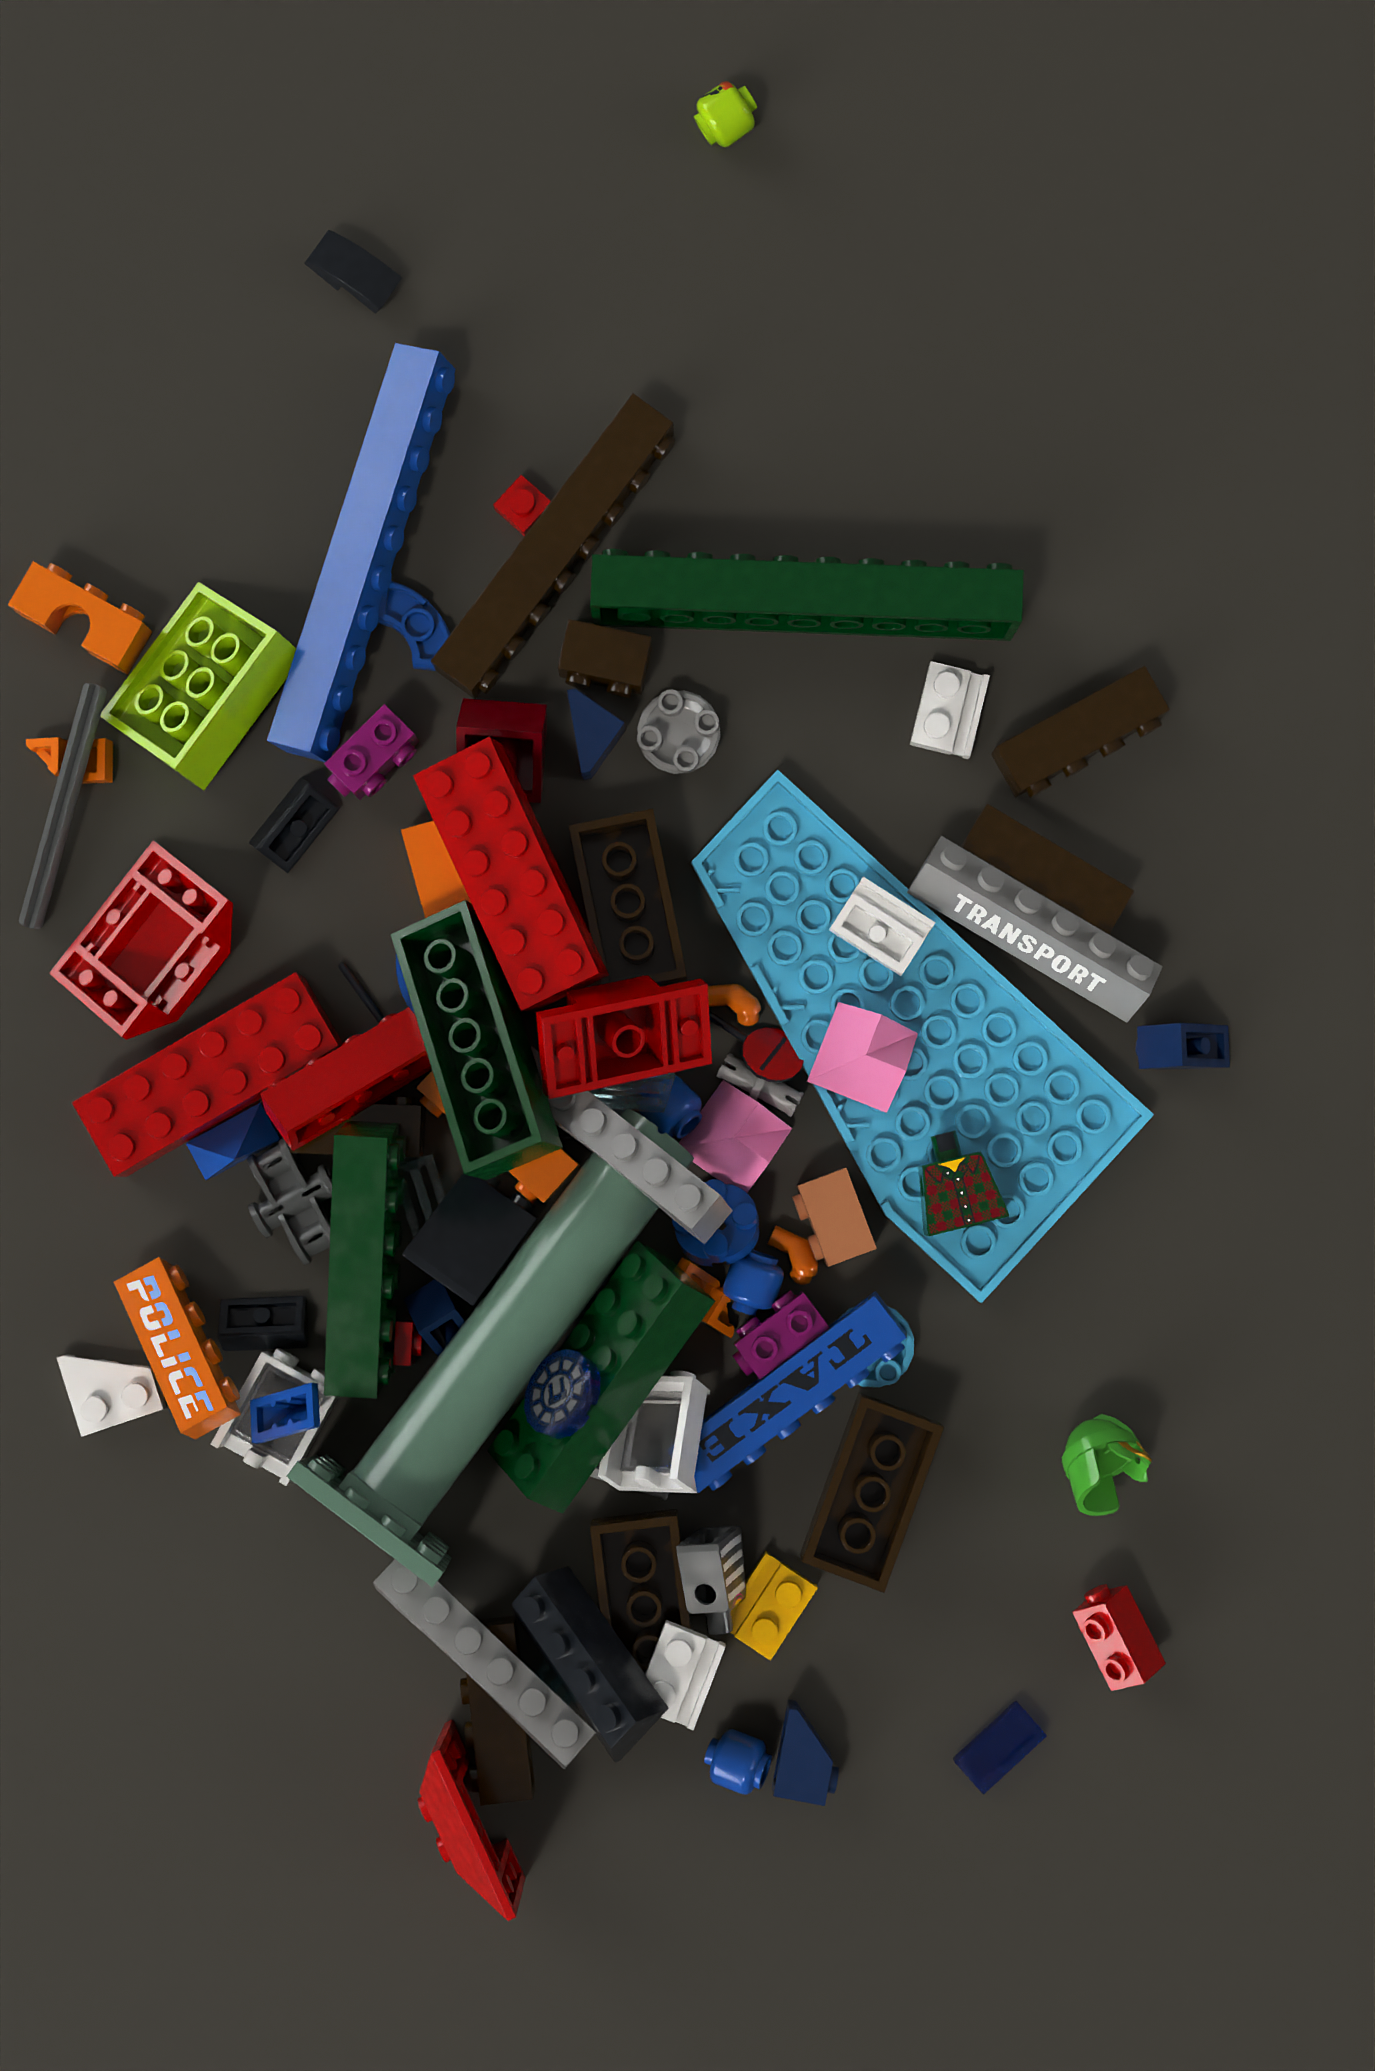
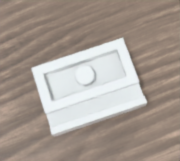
(949, 710)
(882, 926)
(683, 1671)

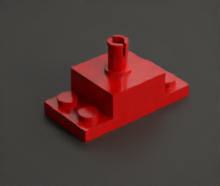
(623, 1034)

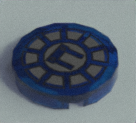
(562, 1393)

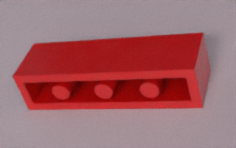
(347, 1079)

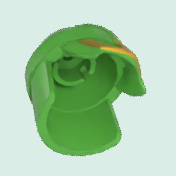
(1095, 1455)

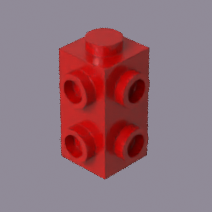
(1118, 1637)

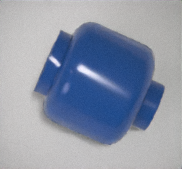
(681, 1111)
(753, 1282)
(738, 1761)

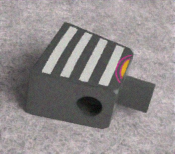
(713, 1574)

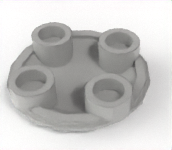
(678, 731)

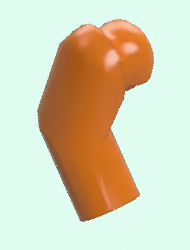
(738, 1000)
(800, 1254)

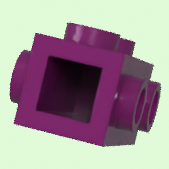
(371, 754)
(778, 1336)

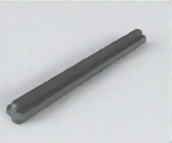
(62, 806)

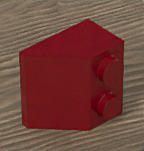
(517, 727)

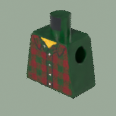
(957, 1189)

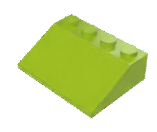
(201, 685)

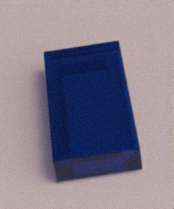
(999, 1747)

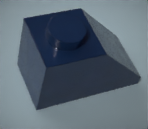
(1183, 1046)
(436, 1314)
(803, 1761)

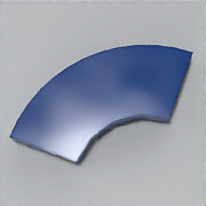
(416, 621)

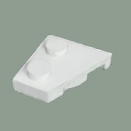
(109, 1392)

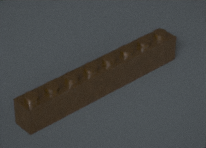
(554, 547)

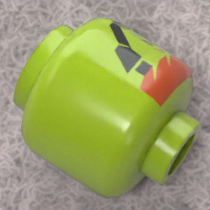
(725, 114)

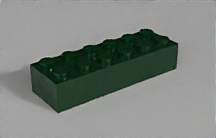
(475, 1043)
(363, 1258)
(632, 1339)

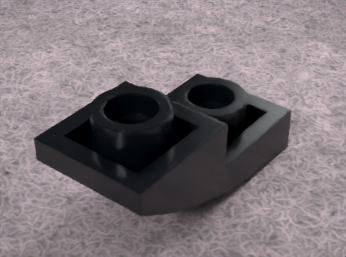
(354, 269)

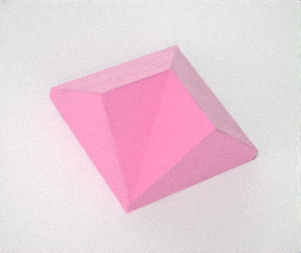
(863, 1056)
(735, 1137)

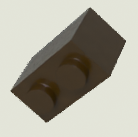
(604, 658)

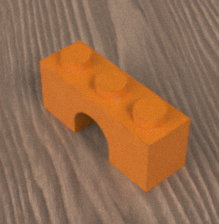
(50, 598)

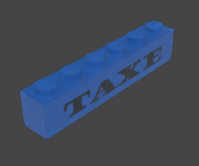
(794, 1387)

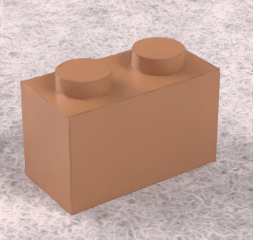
(834, 1218)

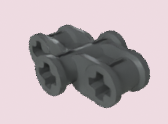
(287, 1187)

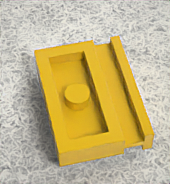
(771, 1605)

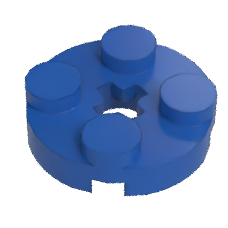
(732, 1242)

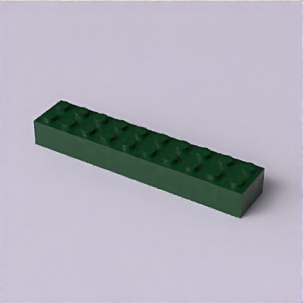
(806, 595)

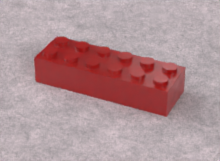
(510, 875)
(206, 1075)

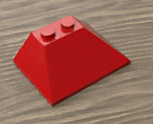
(149, 946)
(462, 1837)

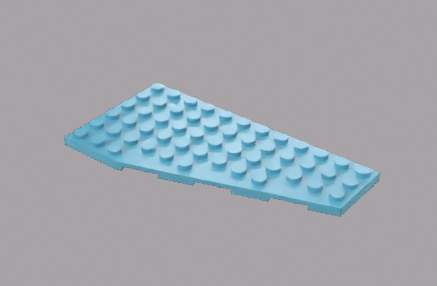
(981, 1050)

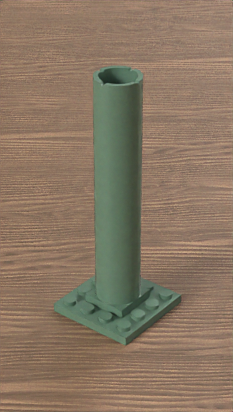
(487, 1364)

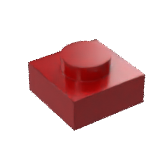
(521, 505)
(407, 1343)

